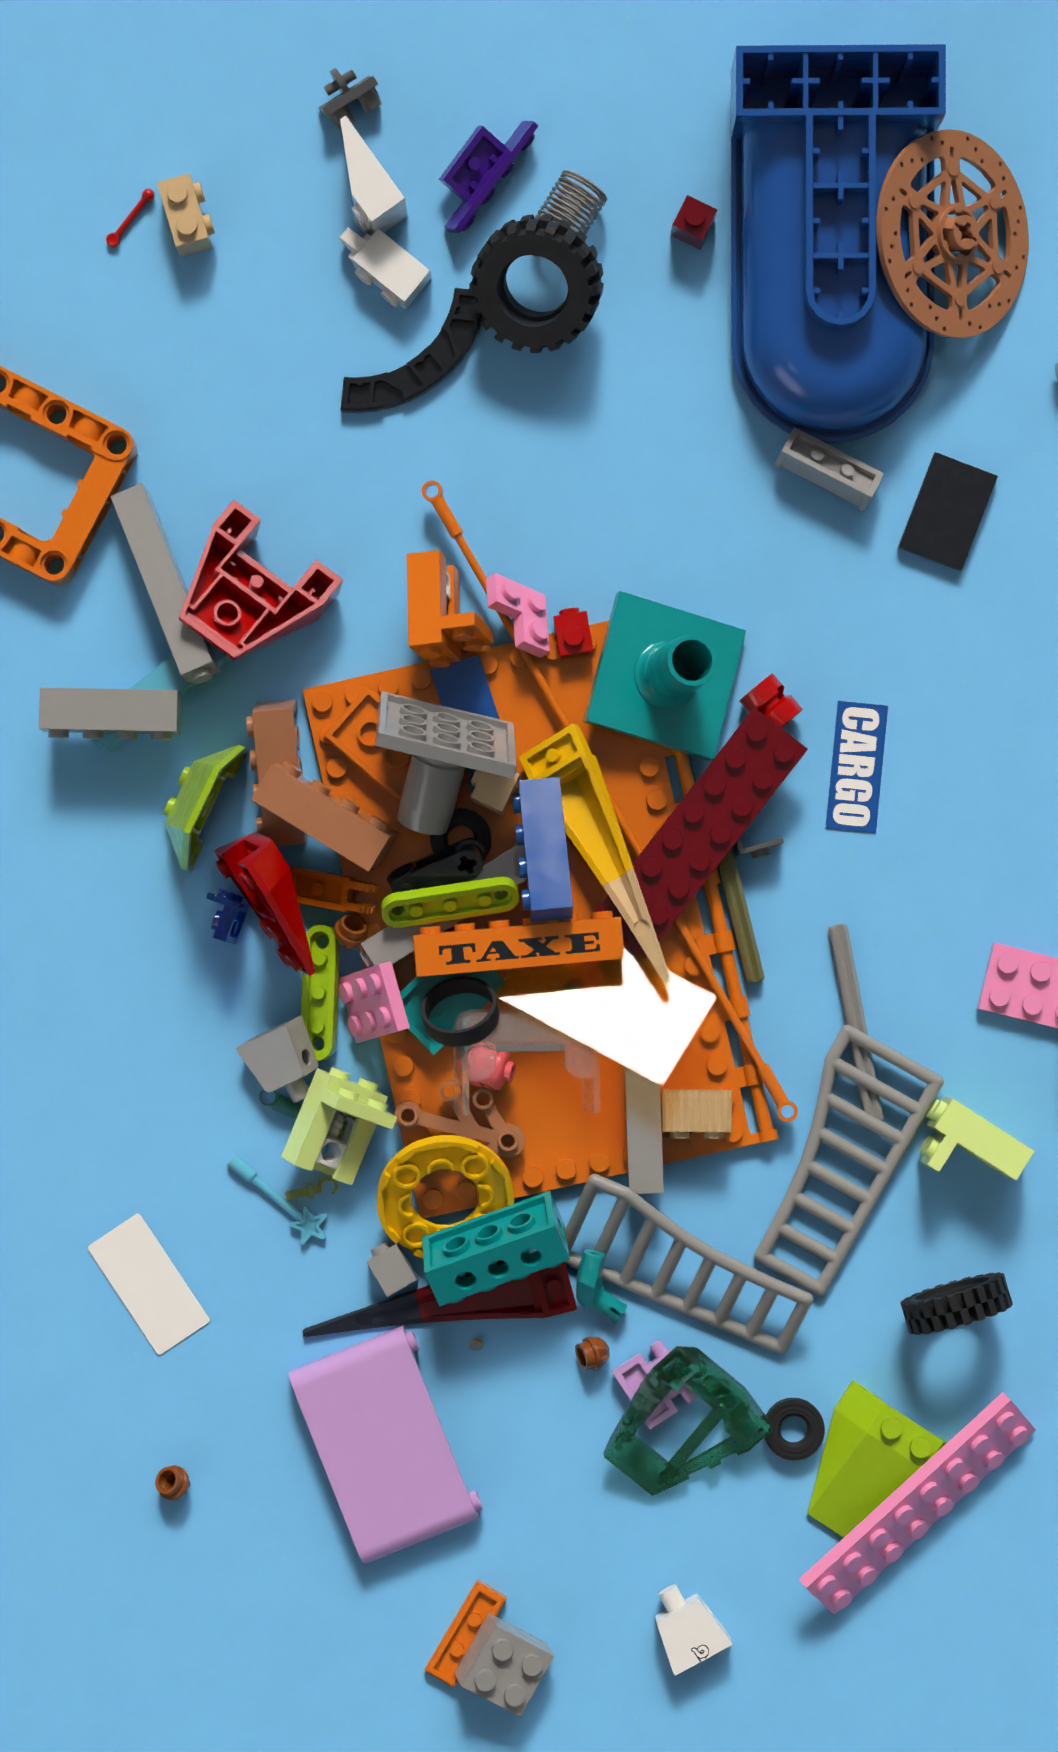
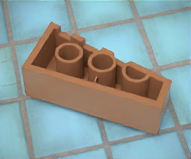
(275, 742)
(324, 816)

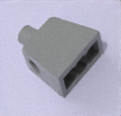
(281, 1058)

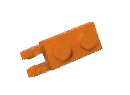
(331, 890)

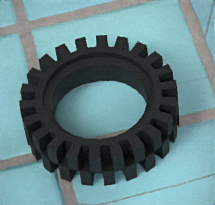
(956, 1303)

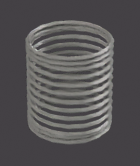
(574, 206)

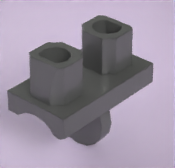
(363, 91)

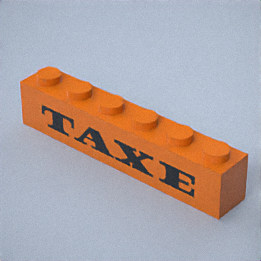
(518, 946)

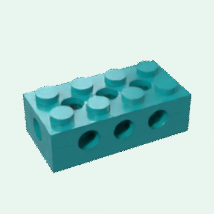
(495, 1236)

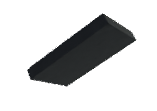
(947, 511)

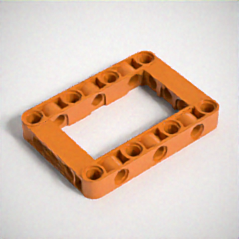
(92, 498)

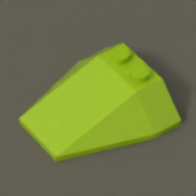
(195, 800)
(865, 1458)

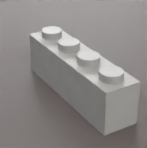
(110, 711)

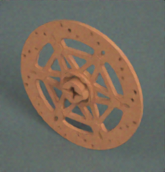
(952, 233)

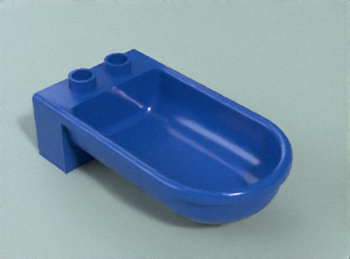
(809, 300)

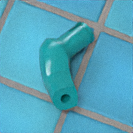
(591, 1289)

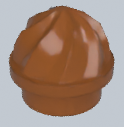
(351, 930)
(592, 1353)
(172, 1482)

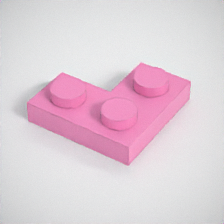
(527, 610)

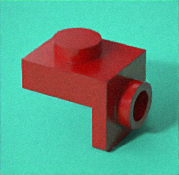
(572, 632)

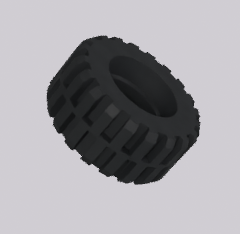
(511, 319)

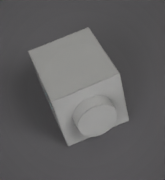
(391, 1267)

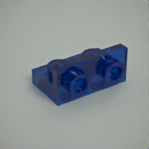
(230, 920)

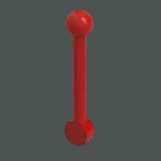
(113, 239)

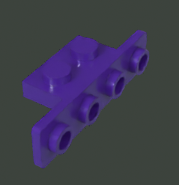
(479, 168)

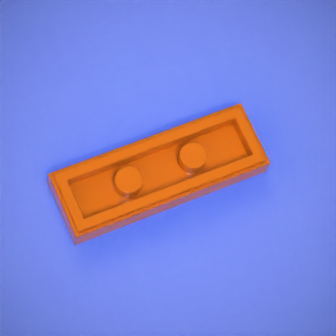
(462, 1630)

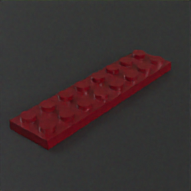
(710, 821)

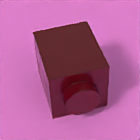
(693, 222)

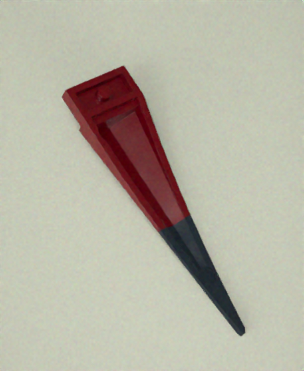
(536, 1296)

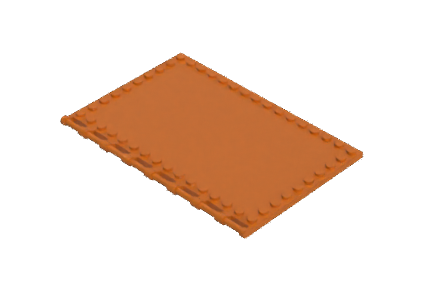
(544, 1098)

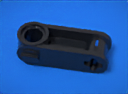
(441, 867)

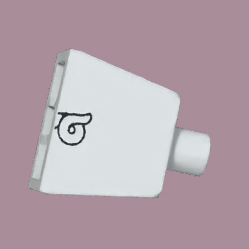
(689, 1630)

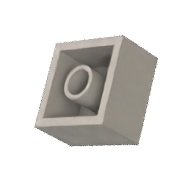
(504, 1664)

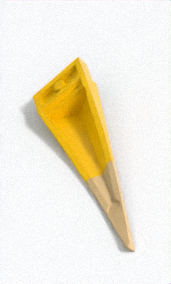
(595, 829)

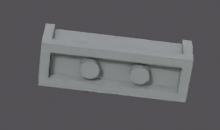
(829, 468)

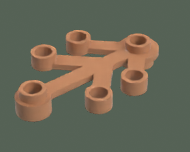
(467, 1125)

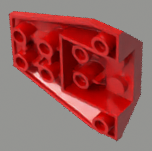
(270, 891)

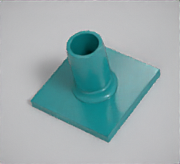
(664, 676)

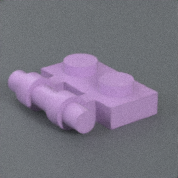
(634, 1370)

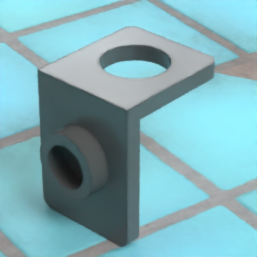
(757, 850)

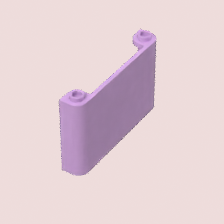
(383, 1445)

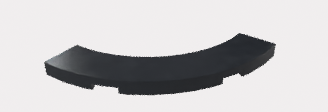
(421, 372)

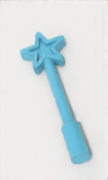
(305, 1222)

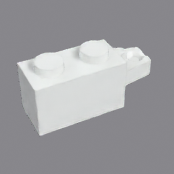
(387, 266)

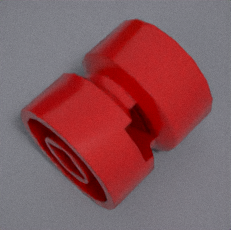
(771, 702)

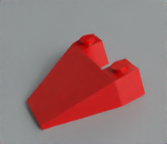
(241, 602)

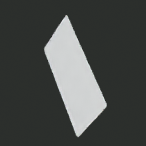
(148, 1284)

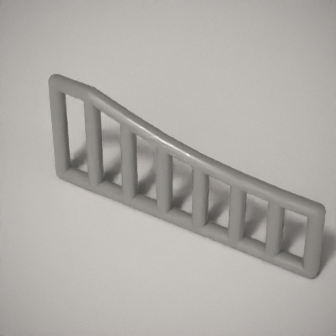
(819, 1134)
(711, 1257)

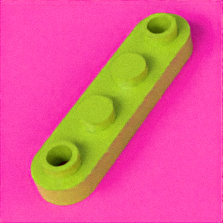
(449, 902)
(320, 991)

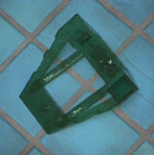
(717, 1388)

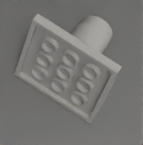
(441, 747)

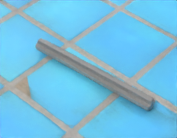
(853, 1011)

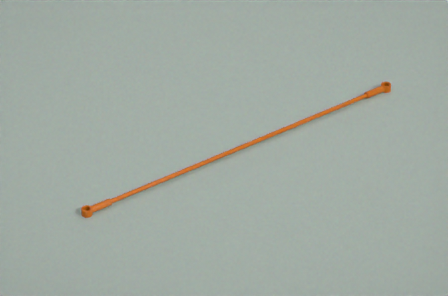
(763, 1070)

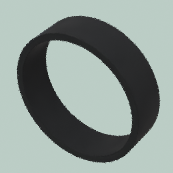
(455, 986)

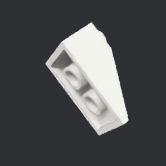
(374, 194)

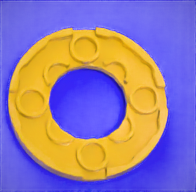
(422, 1158)

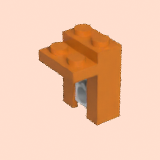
(434, 615)

